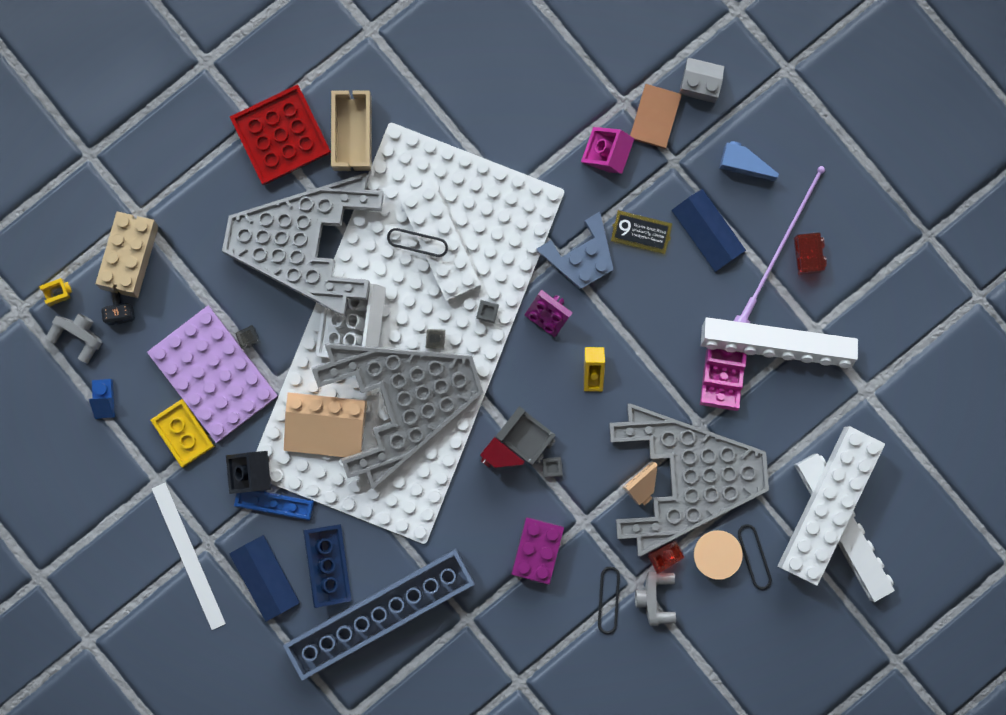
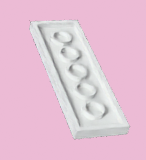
(431, 218)

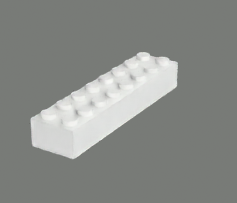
(831, 505)

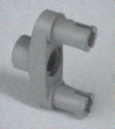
(78, 327)
(647, 598)

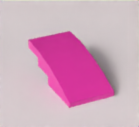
(723, 379)

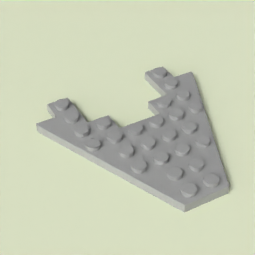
(286, 236)
(419, 393)
(706, 476)

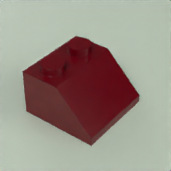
(499, 455)

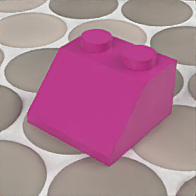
(608, 149)

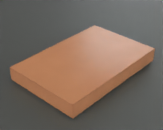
(655, 116)

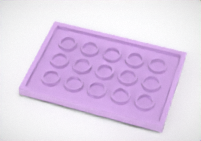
(212, 374)

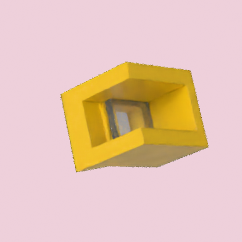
(56, 291)

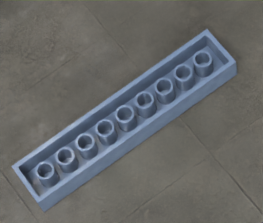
(378, 614)

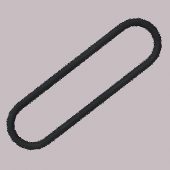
(418, 234)
(747, 560)
(600, 600)

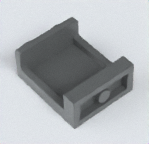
(526, 436)

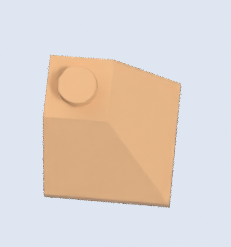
(643, 484)

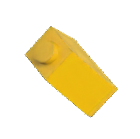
(594, 368)

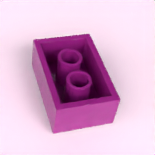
(537, 550)

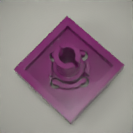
(548, 313)

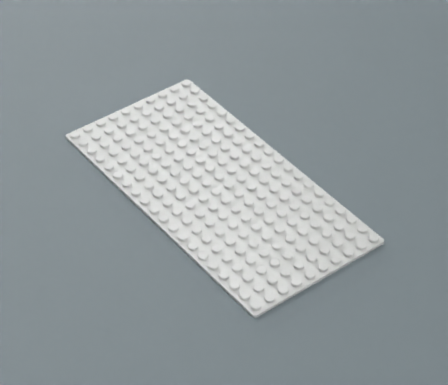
(500, 225)

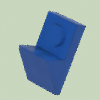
(102, 399)

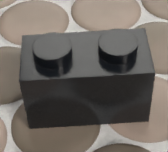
(248, 472)

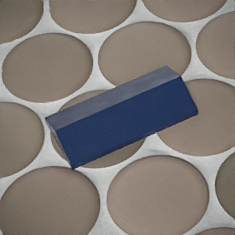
(708, 230)
(327, 565)
(264, 578)

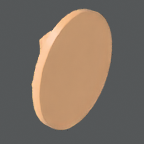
(718, 554)

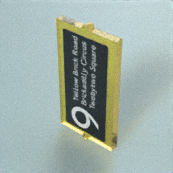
(641, 232)

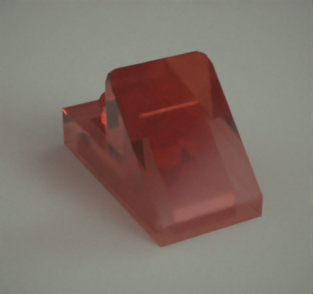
(665, 556)

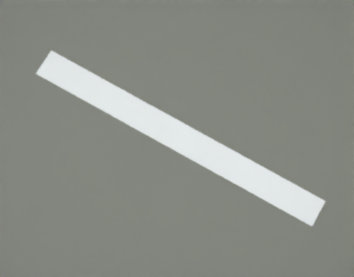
(188, 556)

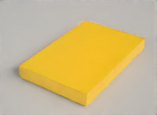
(182, 433)

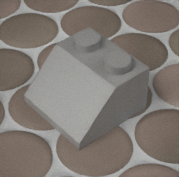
(702, 80)

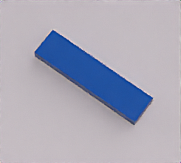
(275, 504)

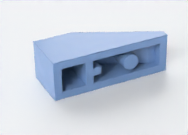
(743, 161)

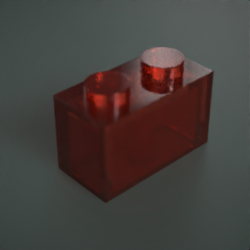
(810, 253)

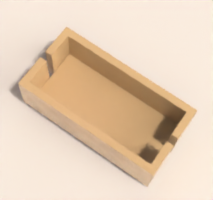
(351, 131)
(127, 254)

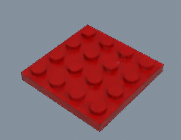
(280, 134)

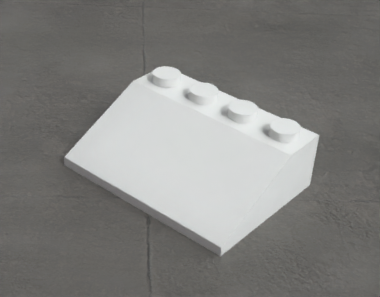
(358, 327)

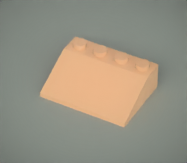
(324, 425)

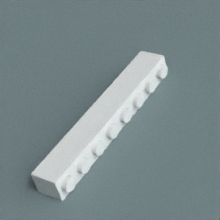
(779, 342)
(852, 541)

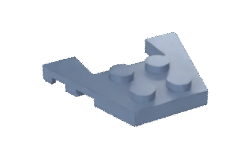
(586, 262)

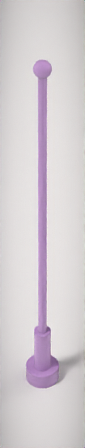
(752, 301)

